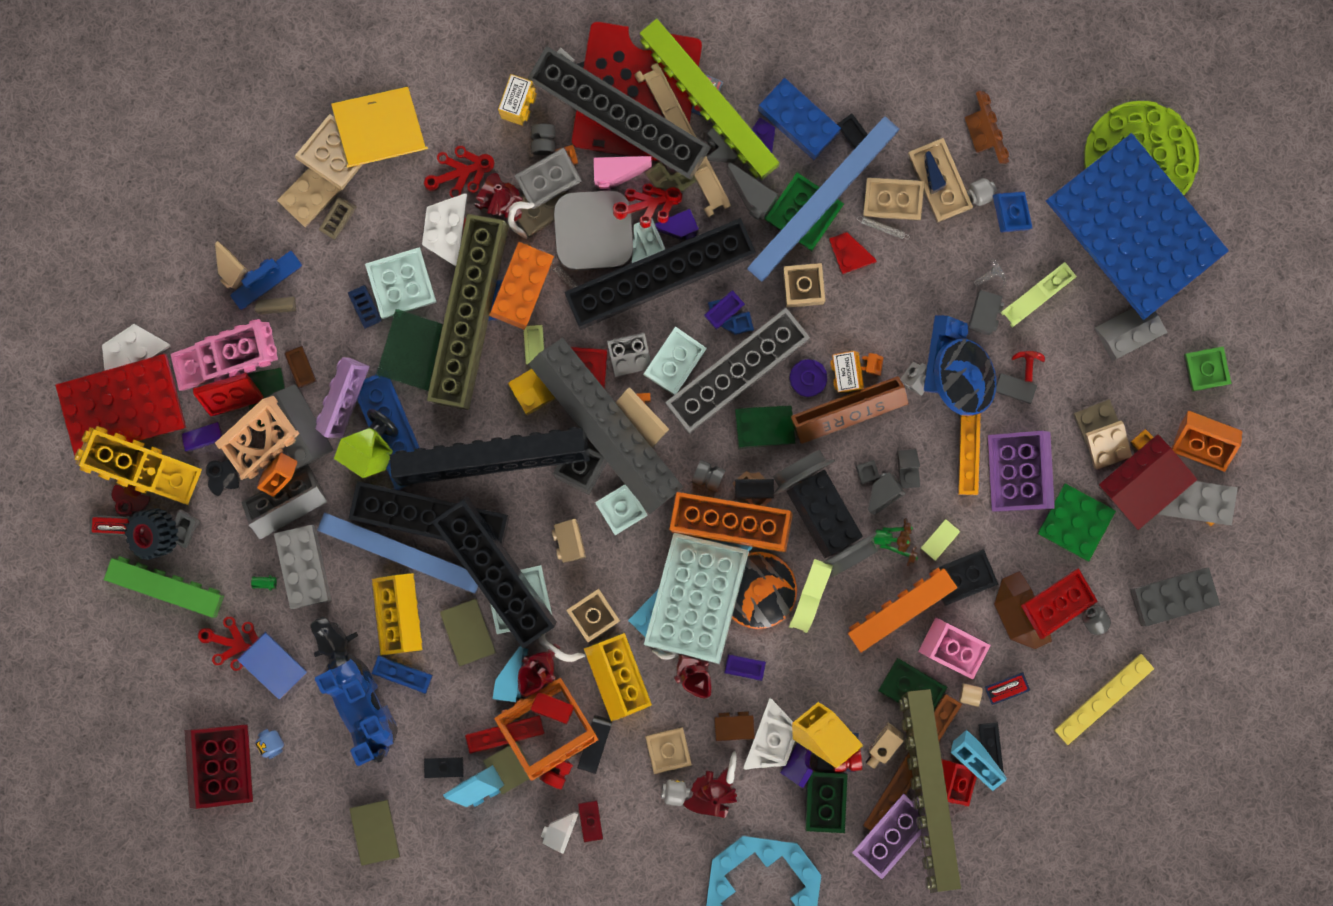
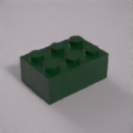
(826, 802)

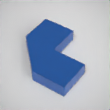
(737, 323)

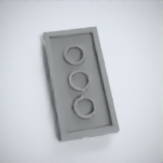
(1204, 503)

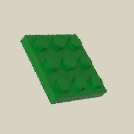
(792, 200)
(1076, 522)

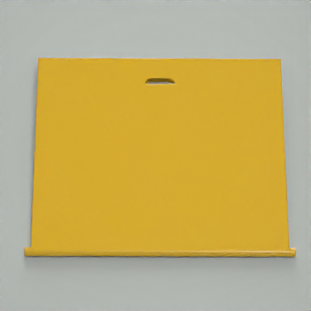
(379, 128)

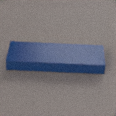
(402, 674)

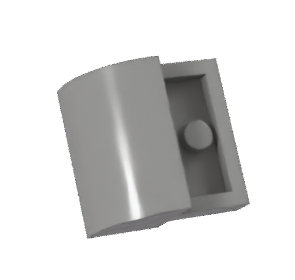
(629, 354)

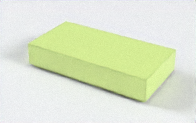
(533, 342)
(940, 540)

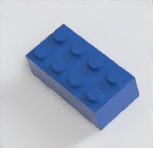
(799, 119)

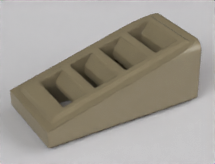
(336, 207)

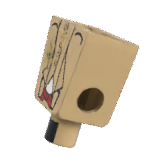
(890, 739)

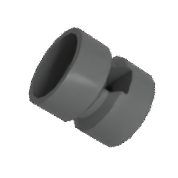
(543, 139)
(708, 476)

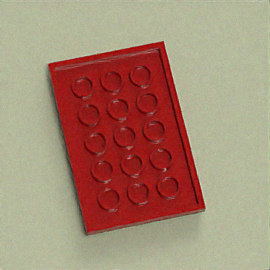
(125, 400)

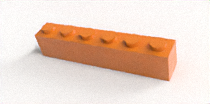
(902, 609)

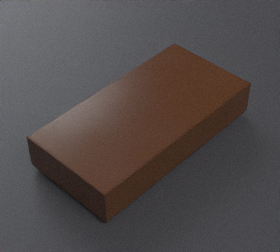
(300, 367)

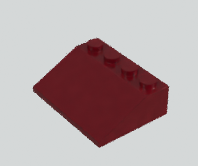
(1147, 482)
(218, 766)

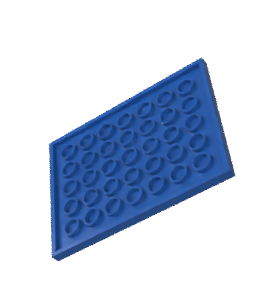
(1137, 226)

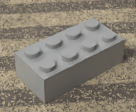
(302, 566)

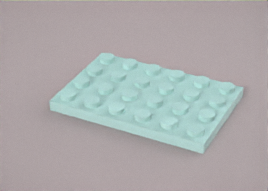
(696, 598)

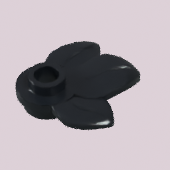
(224, 478)

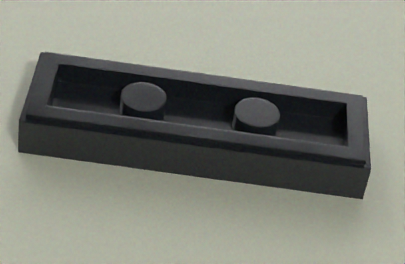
(990, 740)

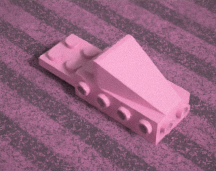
(225, 355)

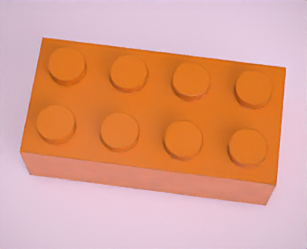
(521, 285)

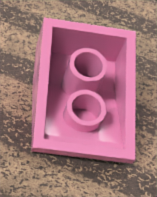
(614, 171)
(954, 648)

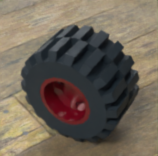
(151, 533)

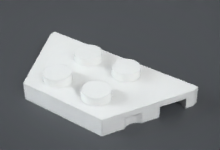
(445, 227)
(131, 346)
(772, 740)

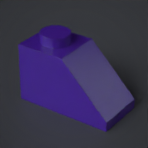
(679, 226)

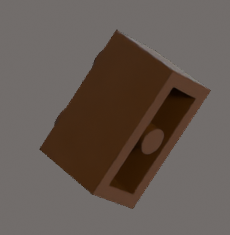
(734, 727)

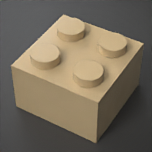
(803, 285)
(593, 615)

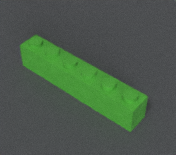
(163, 587)

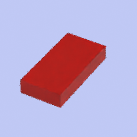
(552, 708)

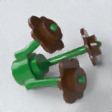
(884, 538)

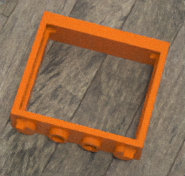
(561, 754)

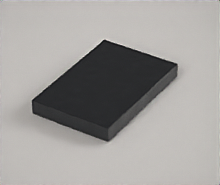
(970, 576)

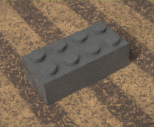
(1175, 597)

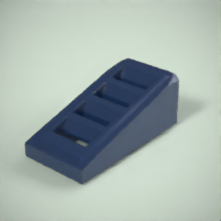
(935, 178)
(363, 289)

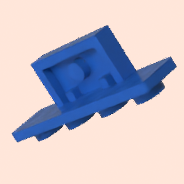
(264, 279)

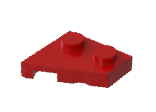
(850, 253)

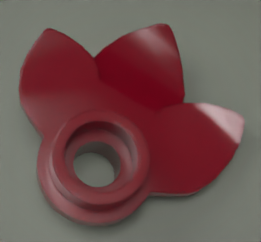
(128, 496)

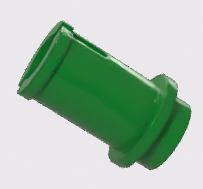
(264, 582)

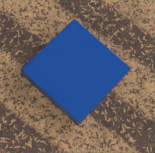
(1012, 212)

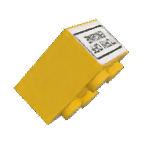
(517, 100)

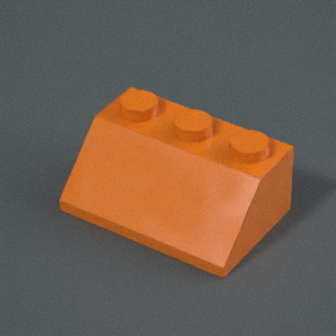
(1207, 441)

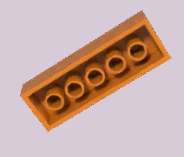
(731, 521)

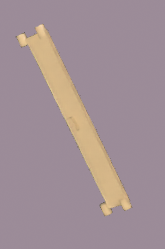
(673, 112)

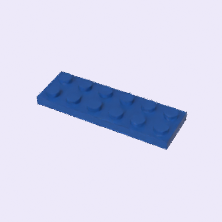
(381, 395)

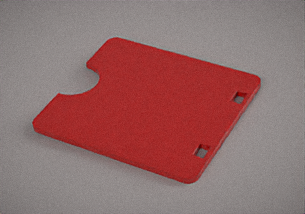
(603, 43)

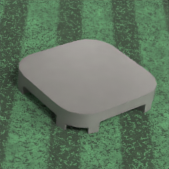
(589, 232)

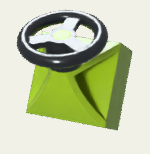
(366, 450)

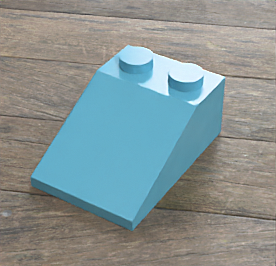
(476, 788)

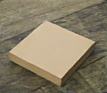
(668, 750)

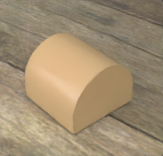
(970, 695)

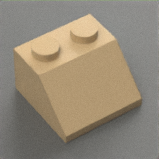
(569, 541)

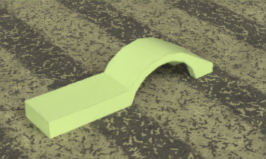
(1039, 294)
(811, 595)

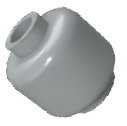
(981, 191)
(674, 792)

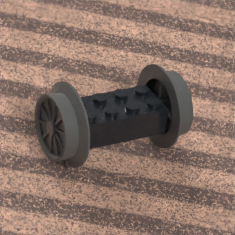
(824, 512)

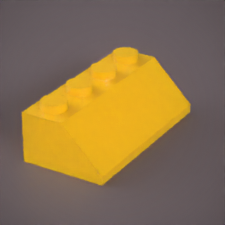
(397, 614)
(617, 677)

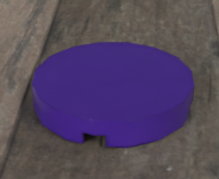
(804, 382)

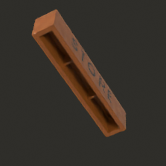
(849, 410)

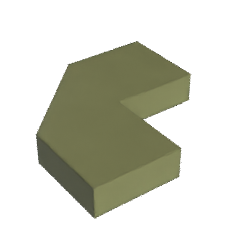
(663, 180)

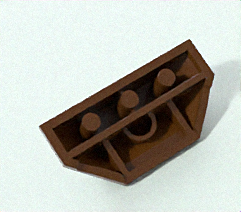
(1008, 601)

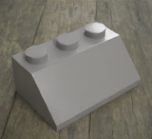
(1129, 332)

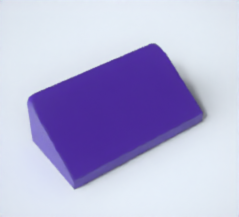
(201, 437)

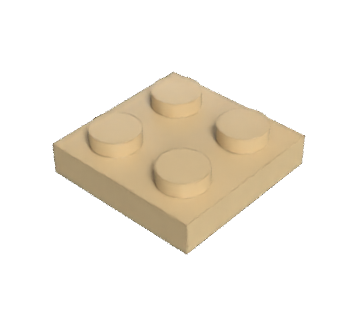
(1108, 445)

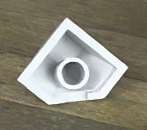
(559, 832)

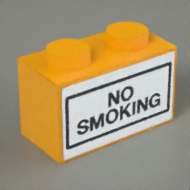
(847, 372)

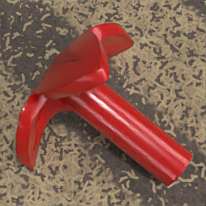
(1029, 356)

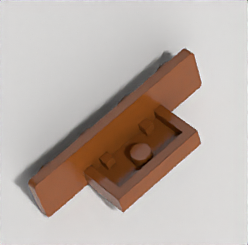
(984, 129)

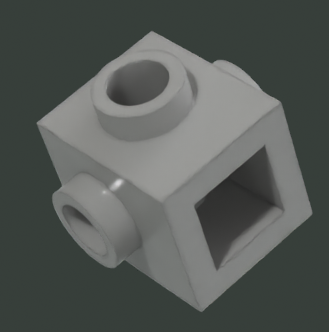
(915, 378)

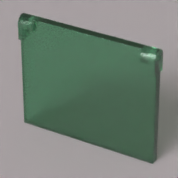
(410, 350)

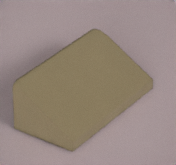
(275, 305)

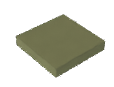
(508, 768)

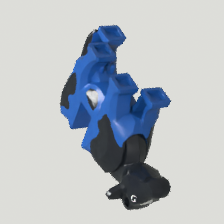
(353, 694)

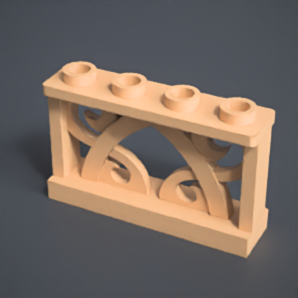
(233, 438)

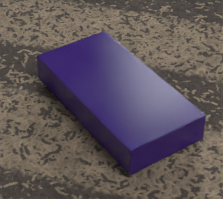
(724, 309)
(745, 667)

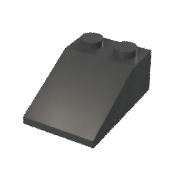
(754, 194)

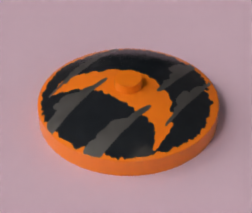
(765, 592)

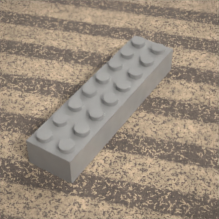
(737, 371)

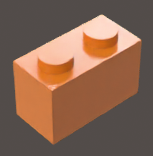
(277, 474)

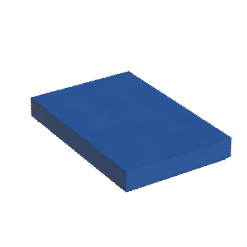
(272, 665)

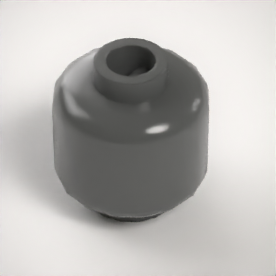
(1096, 620)

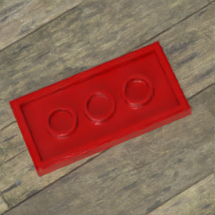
(1059, 603)

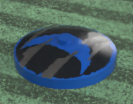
(965, 377)

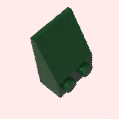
(764, 426)

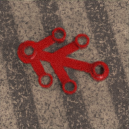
(462, 171)
(670, 197)
(237, 645)

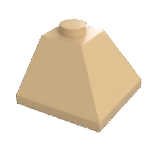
(229, 267)

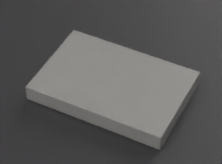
(548, 178)

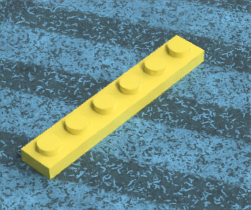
(1104, 699)

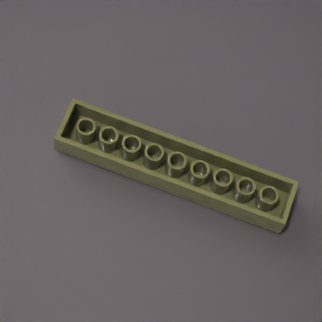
(468, 312)
(930, 791)

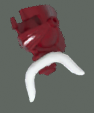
(502, 199)
(540, 667)
(690, 672)
(712, 793)

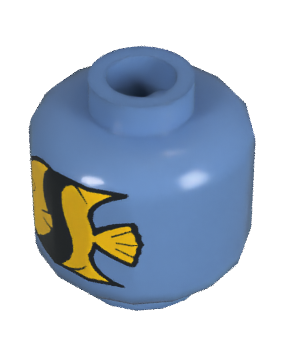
(269, 744)

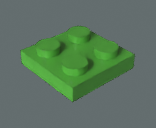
(1207, 369)

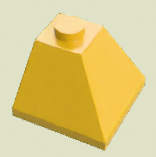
(530, 391)

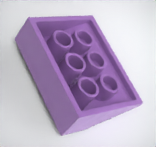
(1021, 471)

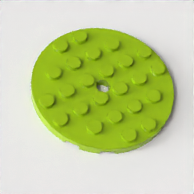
(1158, 131)

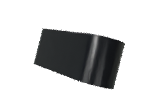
(592, 754)

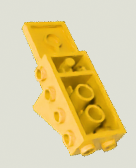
(136, 465)

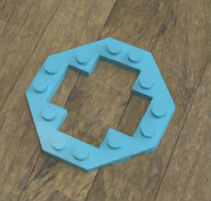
(768, 851)

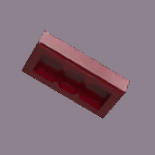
(590, 821)

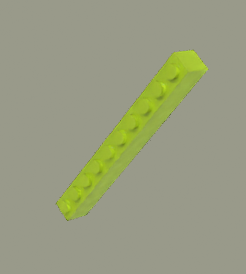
(709, 100)

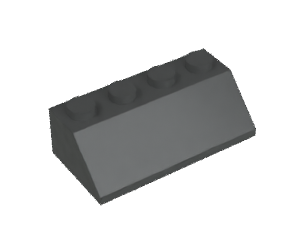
(310, 443)
(293, 501)

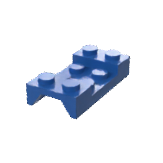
(944, 331)

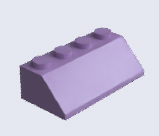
(341, 397)
(890, 837)

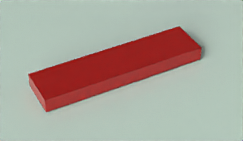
(494, 737)

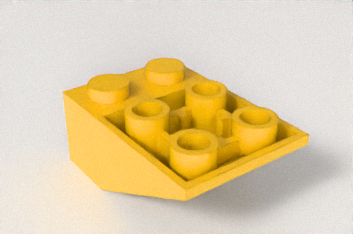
(825, 735)

